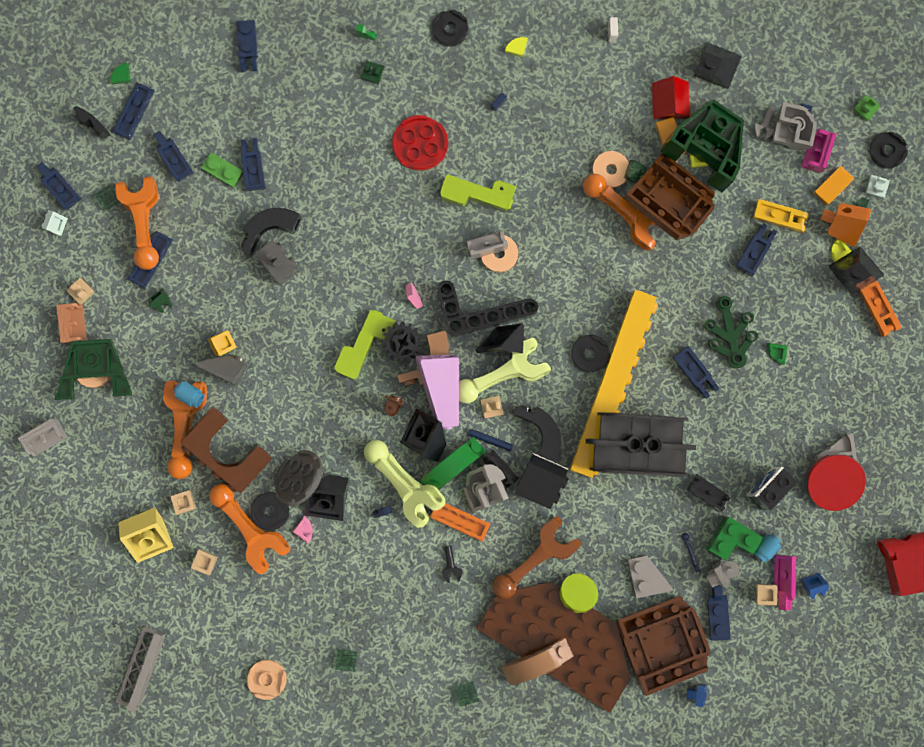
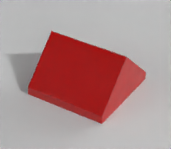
(671, 98)

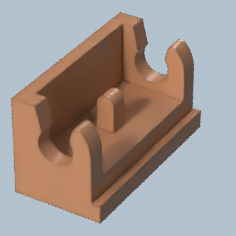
(71, 323)

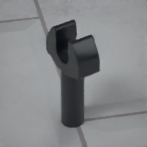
(451, 565)

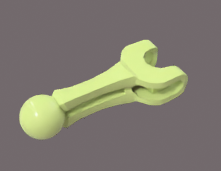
(514, 368)
(411, 491)

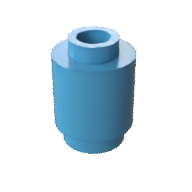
(189, 394)
(768, 547)

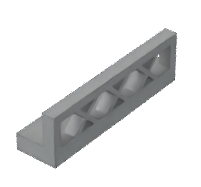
(145, 671)

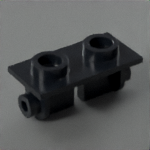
(494, 459)

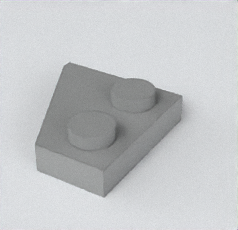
(646, 577)

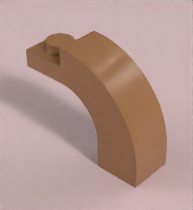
(438, 345)
(537, 664)

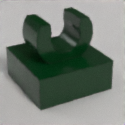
(372, 72)
(158, 299)

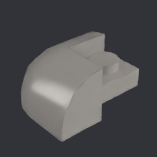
(794, 127)
(484, 487)

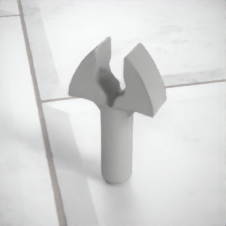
(765, 124)

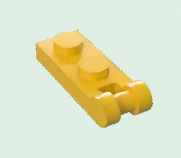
(780, 215)

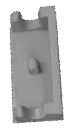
(487, 245)
(42, 437)

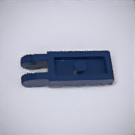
(247, 43)
(252, 166)
(755, 251)
(695, 370)

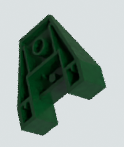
(713, 138)

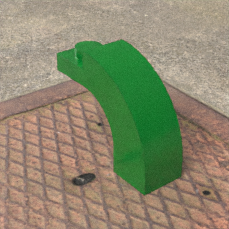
(454, 464)

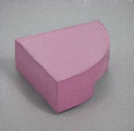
(413, 296)
(304, 529)

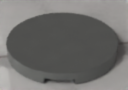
(298, 478)

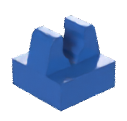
(814, 585)
(698, 695)

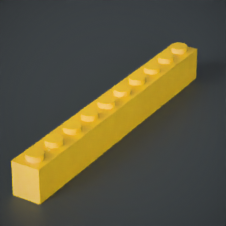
(616, 375)

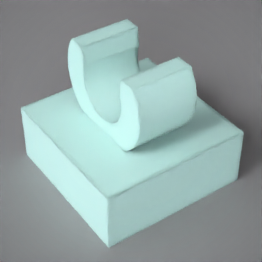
(877, 186)
(54, 223)

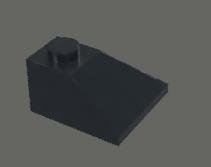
(717, 65)
(856, 270)
(425, 436)
(328, 498)

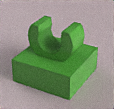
(866, 107)

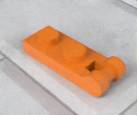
(880, 308)

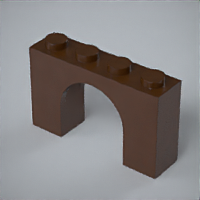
(236, 475)

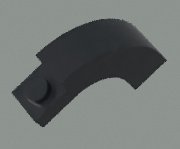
(267, 220)
(549, 430)

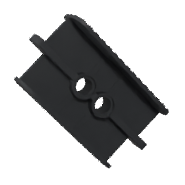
(613, 448)

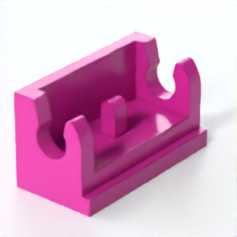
(817, 156)

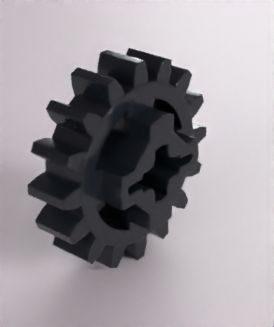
(394, 339)

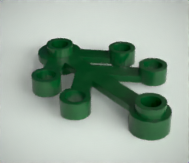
(731, 335)

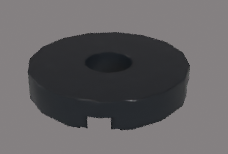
(453, 38)
(883, 159)
(584, 363)
(258, 512)

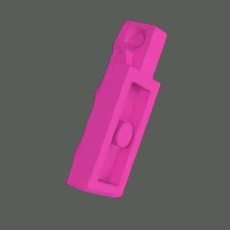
(785, 580)

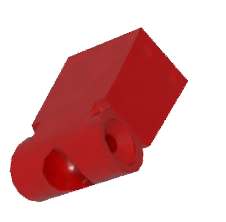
(904, 563)

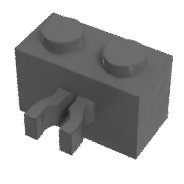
(276, 262)

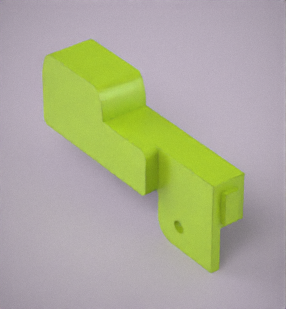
(460, 191)
(352, 358)

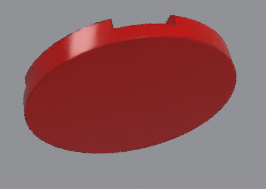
(420, 143)
(836, 482)

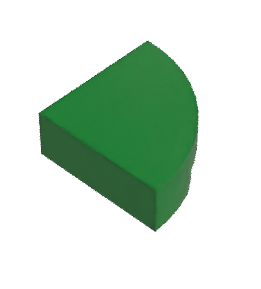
(363, 33)
(121, 74)
(777, 352)

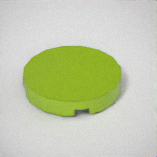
(578, 593)

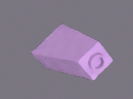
(441, 385)

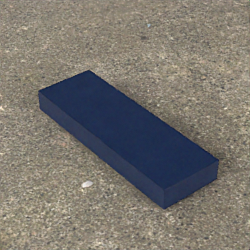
(133, 111)
(161, 244)

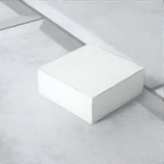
(613, 29)

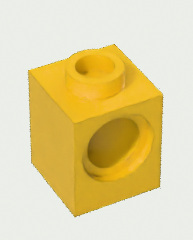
(221, 343)

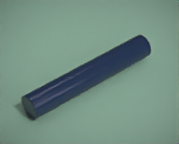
(491, 440)

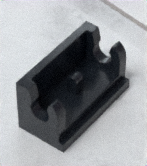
(708, 493)

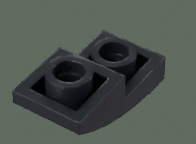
(89, 120)

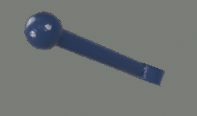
(685, 536)

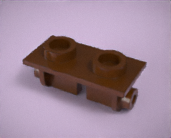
(392, 405)

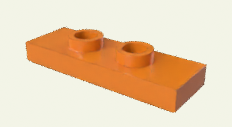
(461, 521)

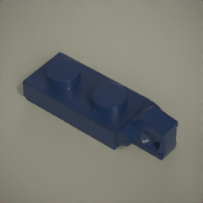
(172, 157)
(58, 186)
(718, 615)

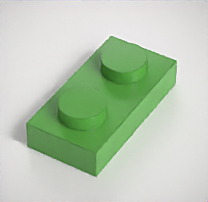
(222, 170)

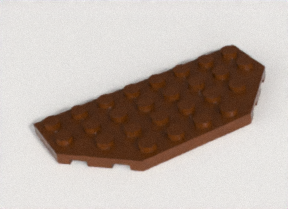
(539, 618)

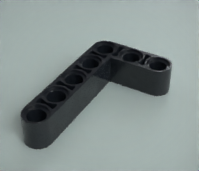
(484, 323)

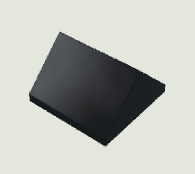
(503, 341)

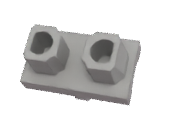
(722, 572)

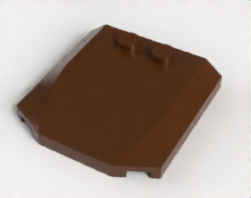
(672, 198)
(656, 646)

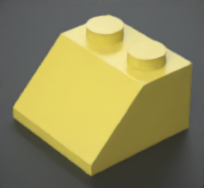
(145, 535)

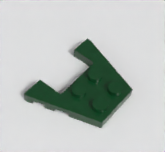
(92, 360)

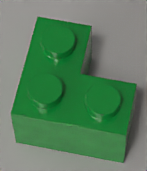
(732, 534)

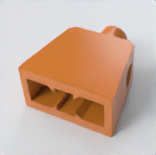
(847, 222)

